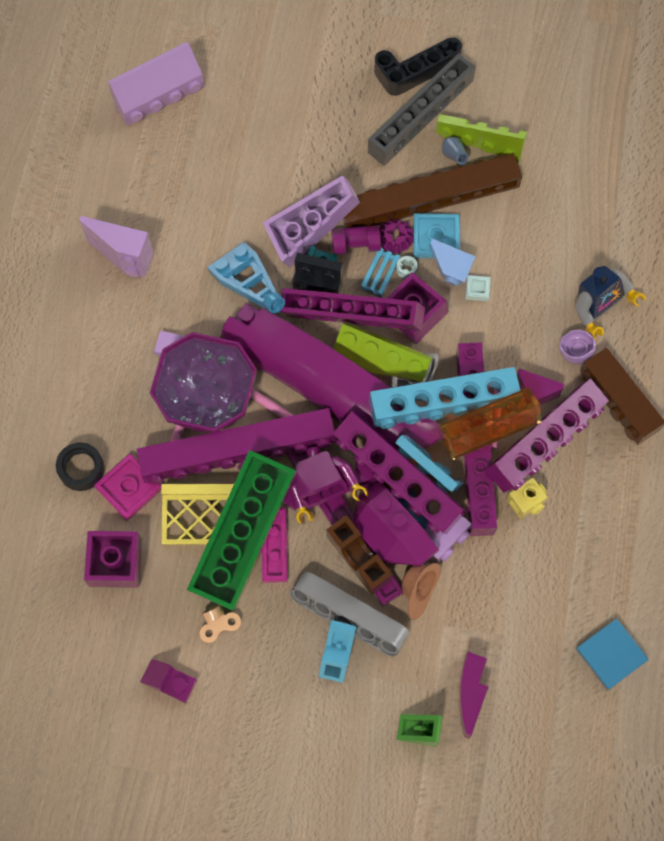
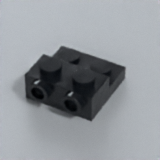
(317, 274)

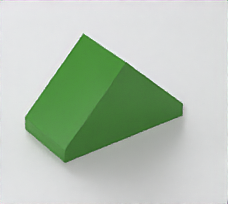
(420, 729)

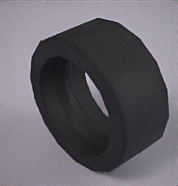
(75, 449)

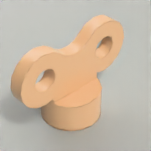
(217, 622)

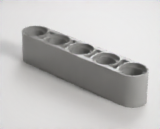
(336, 605)

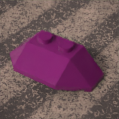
(391, 529)

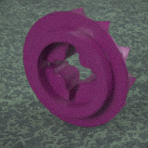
(402, 242)

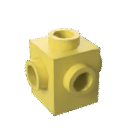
(528, 499)

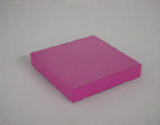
(126, 489)

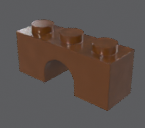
(361, 560)

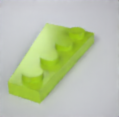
(482, 136)
(380, 354)

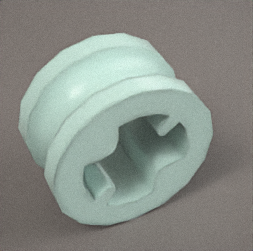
(407, 260)

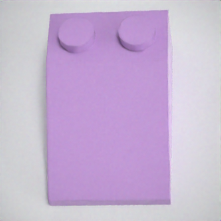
(122, 245)

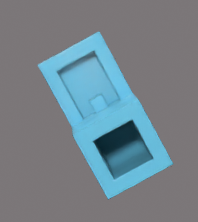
(337, 651)

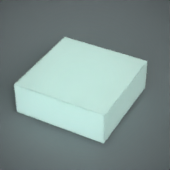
(477, 288)

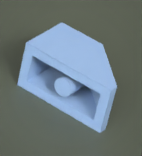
(451, 262)

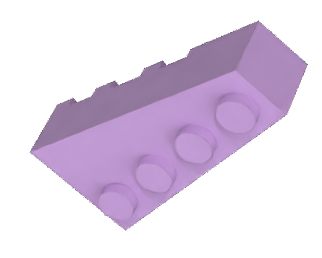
(310, 219)

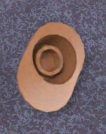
(418, 586)

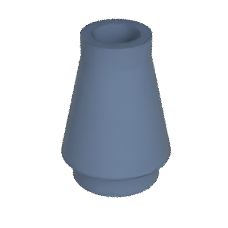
(454, 150)

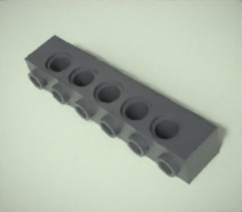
(421, 109)

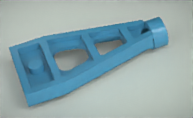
(235, 262)

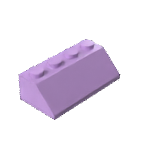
(156, 83)

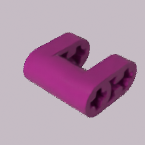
(355, 238)

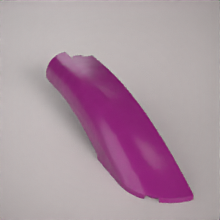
(316, 371)

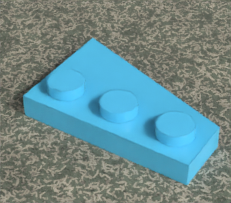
(410, 448)

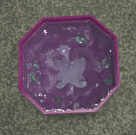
(203, 382)

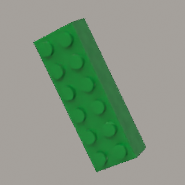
(241, 530)

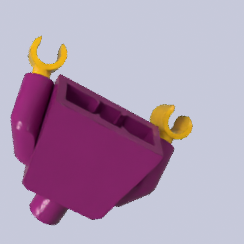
(321, 480)

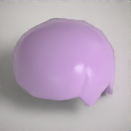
(577, 346)

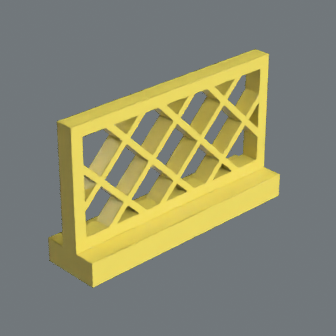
(191, 493)

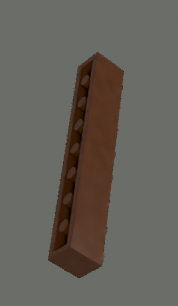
(435, 191)

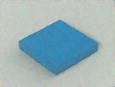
(612, 654)

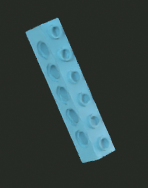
(383, 416)

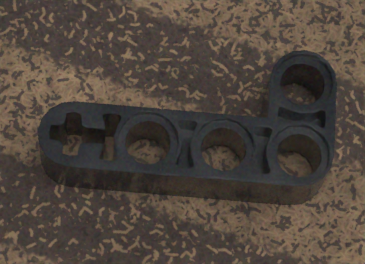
(421, 63)

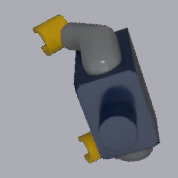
(601, 293)

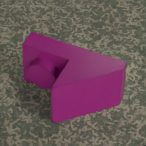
(168, 680)

